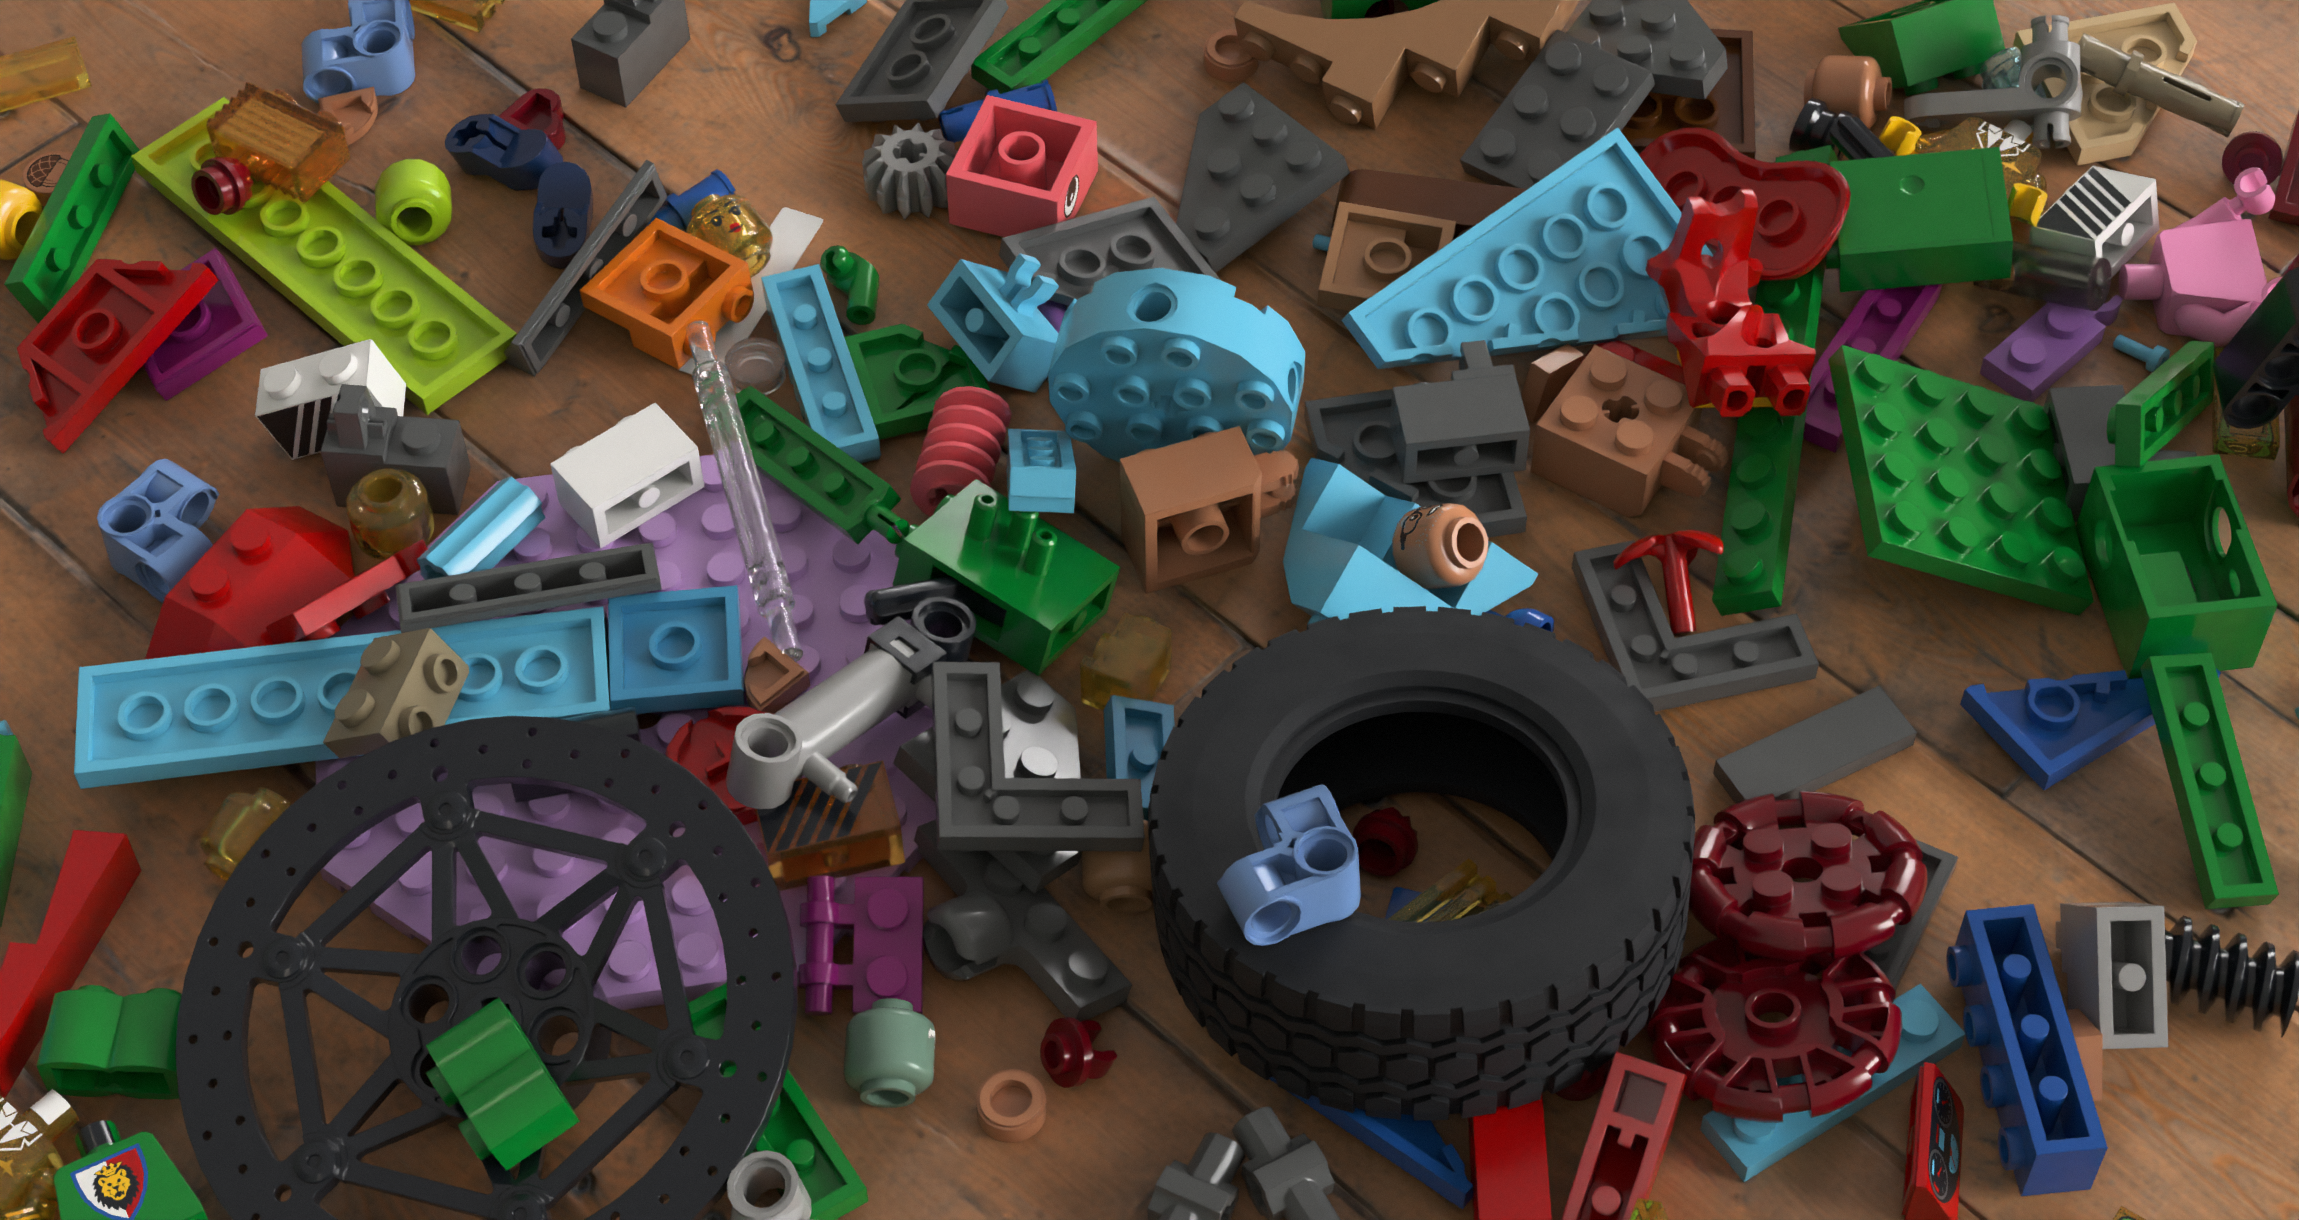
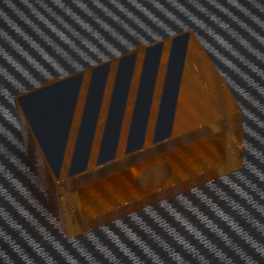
(828, 837)

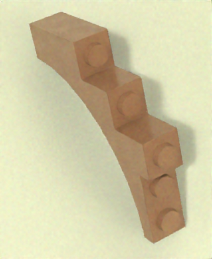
(1370, 58)

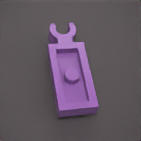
(2047, 347)

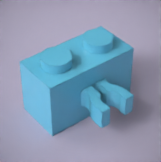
(998, 320)

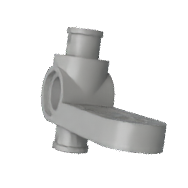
(2044, 58)

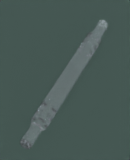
(743, 491)

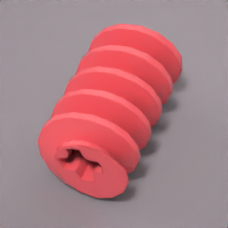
(959, 445)

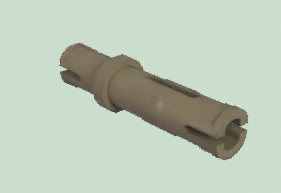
(2156, 85)

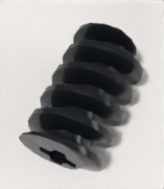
(2231, 974)

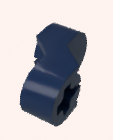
(498, 149)
(568, 189)

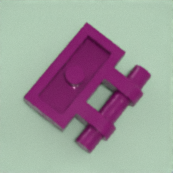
(886, 943)

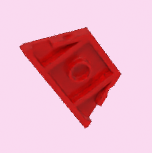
(103, 337)

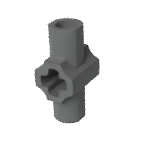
(1283, 1173)
(1203, 1186)

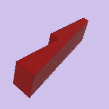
(86, 897)

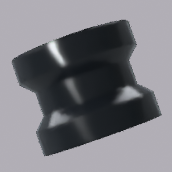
(1814, 127)

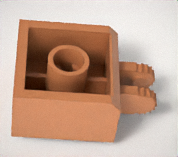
(1623, 436)
(1200, 505)

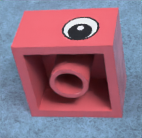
(1021, 168)

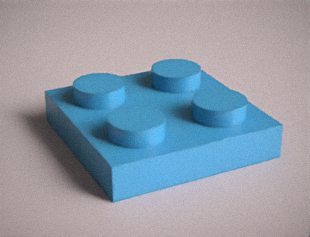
(676, 650)

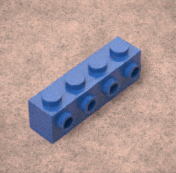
(2026, 1051)

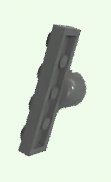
(1006, 923)

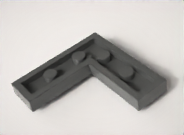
(1688, 667)
(995, 813)

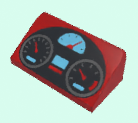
(1933, 1148)

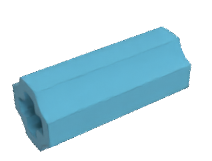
(484, 532)

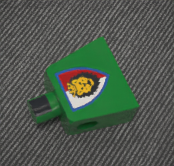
(123, 1179)

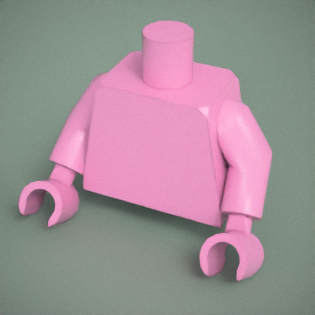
(2208, 269)

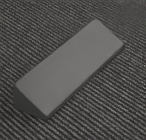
(563, 302)
(527, 587)

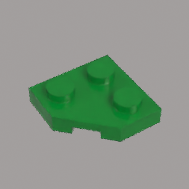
(906, 376)

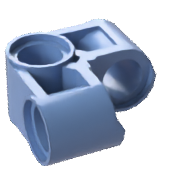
(367, 54)
(155, 526)
(1302, 874)

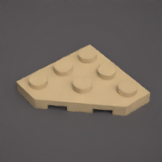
(2108, 121)

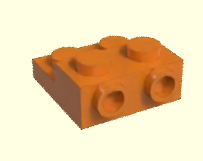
(666, 284)

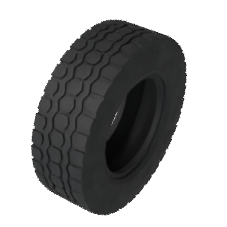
(1448, 1008)

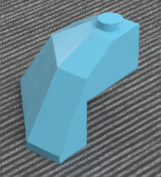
(1344, 560)

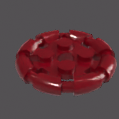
(1812, 917)
(1763, 1051)

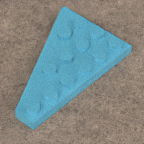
(1538, 271)

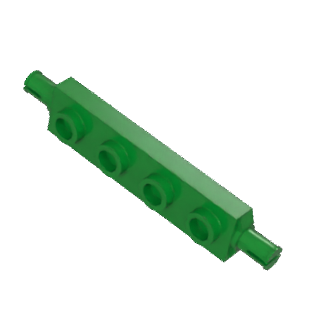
(818, 471)

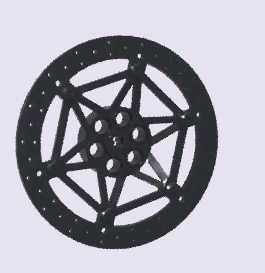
(396, 776)

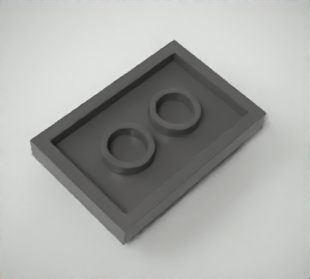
(920, 60)
(1556, 111)

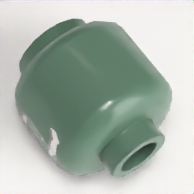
(889, 1053)

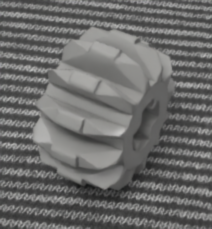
(908, 170)

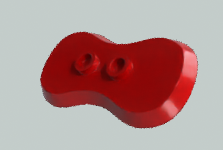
(1797, 201)

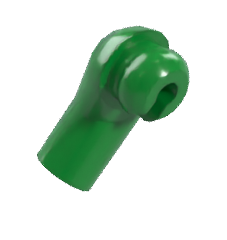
(854, 278)

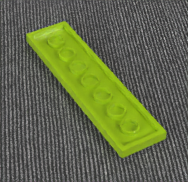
(341, 271)

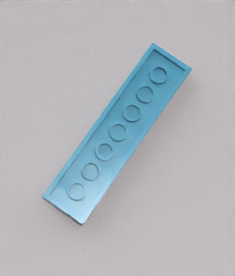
(282, 698)

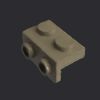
(399, 690)

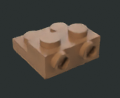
(1374, 249)

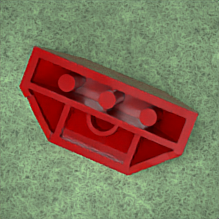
(251, 578)

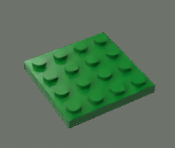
(1958, 481)

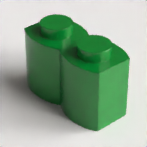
(111, 1043)
(500, 1085)

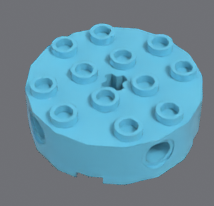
(1171, 359)

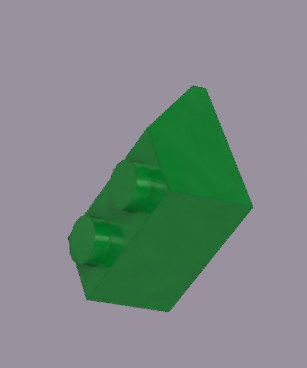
(1928, 41)

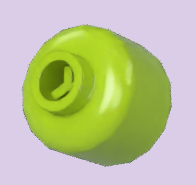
(413, 201)

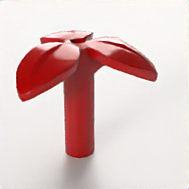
(1675, 554)

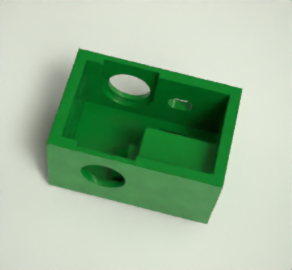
(2163, 567)

